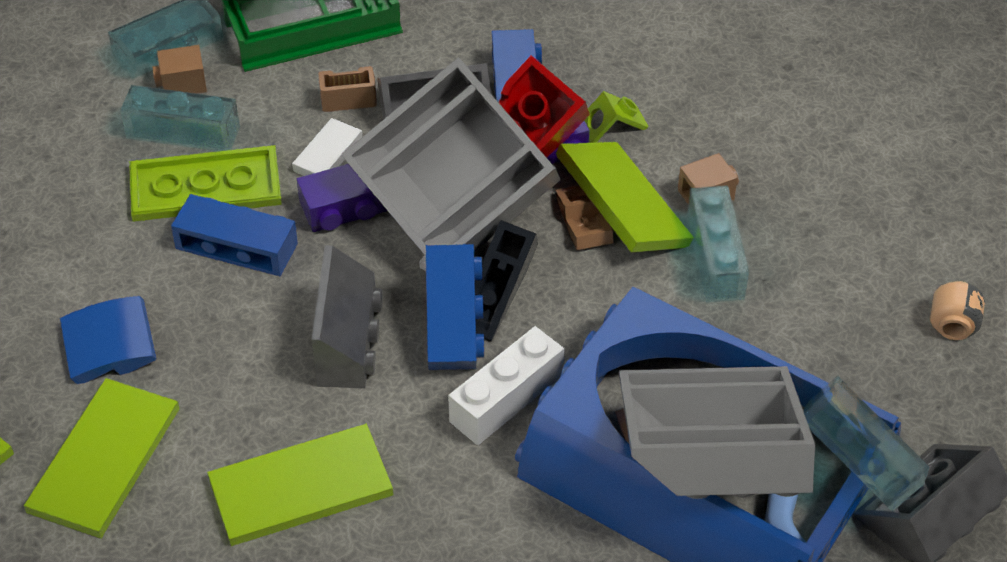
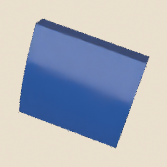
(107, 338)

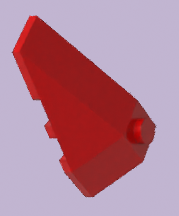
(542, 105)

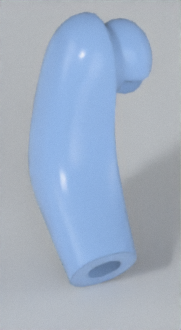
(780, 513)

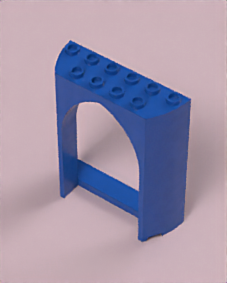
(590, 467)

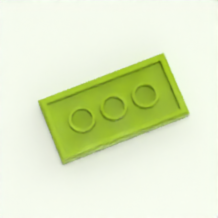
(231, 176)
(624, 196)
(102, 458)
(299, 484)

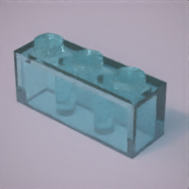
(171, 27)
(180, 118)
(717, 244)
(865, 443)

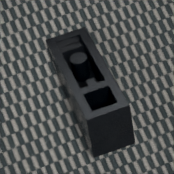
(503, 274)

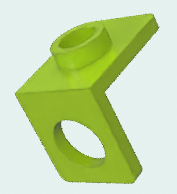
(613, 110)

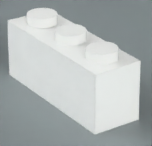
(505, 385)

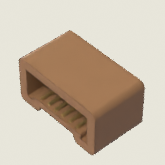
(347, 89)

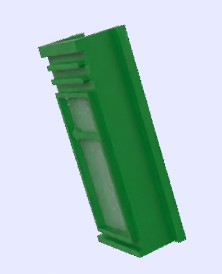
(294, 29)

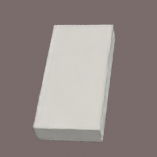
(327, 148)

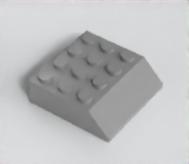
(451, 162)
(719, 430)

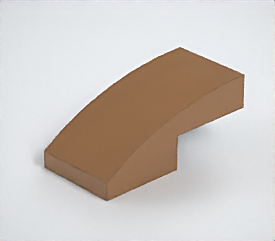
(583, 219)

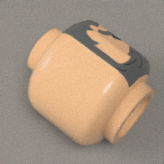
(957, 310)

